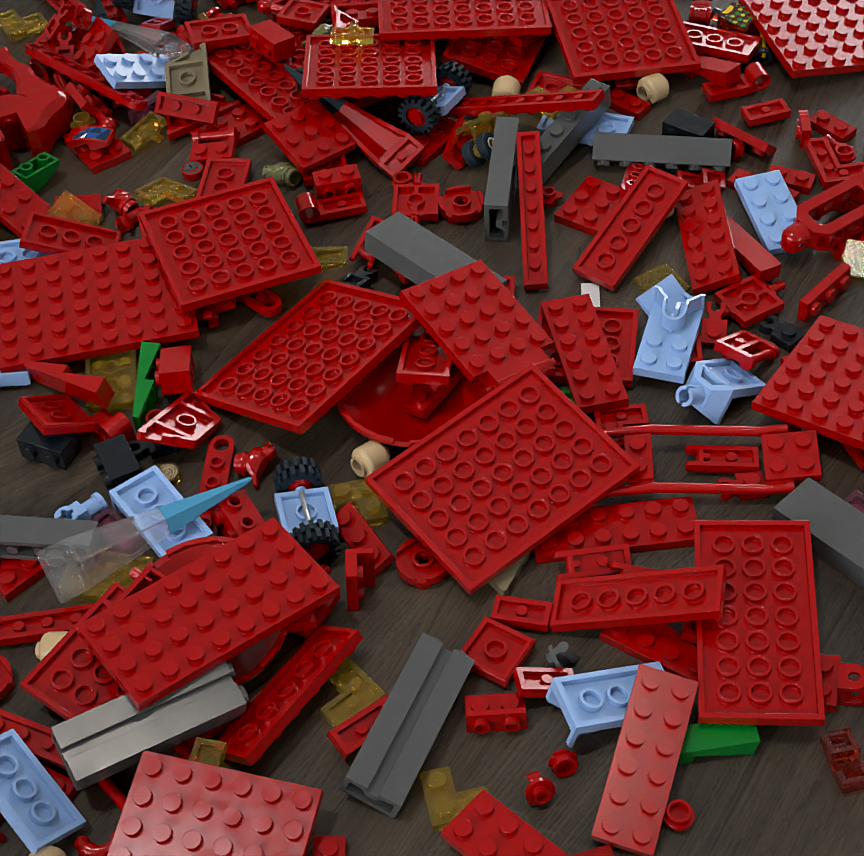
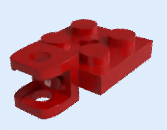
(838, 683)

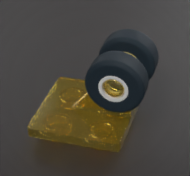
(480, 147)

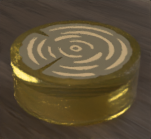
(171, 472)

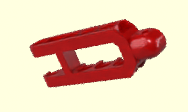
(824, 237)

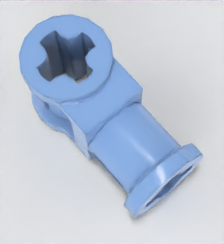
(83, 511)

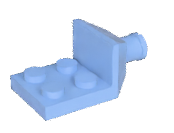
(714, 386)

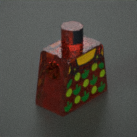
(735, 19)

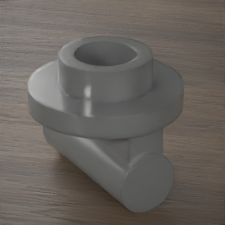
(561, 655)

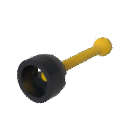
(764, 53)

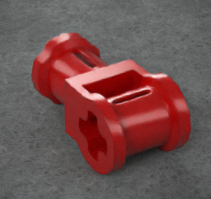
(700, 12)

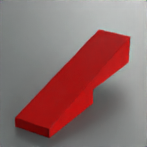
(716, 70)
(753, 255)
(60, 377)

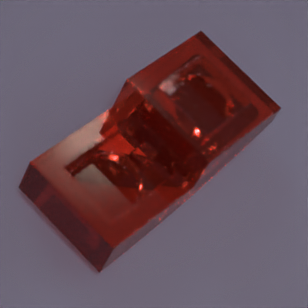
(844, 759)

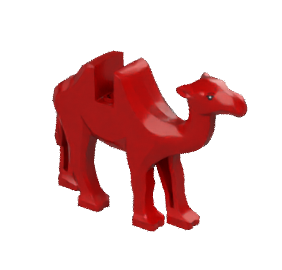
(37, 111)

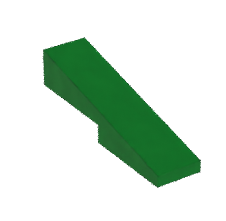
(145, 392)
(718, 741)

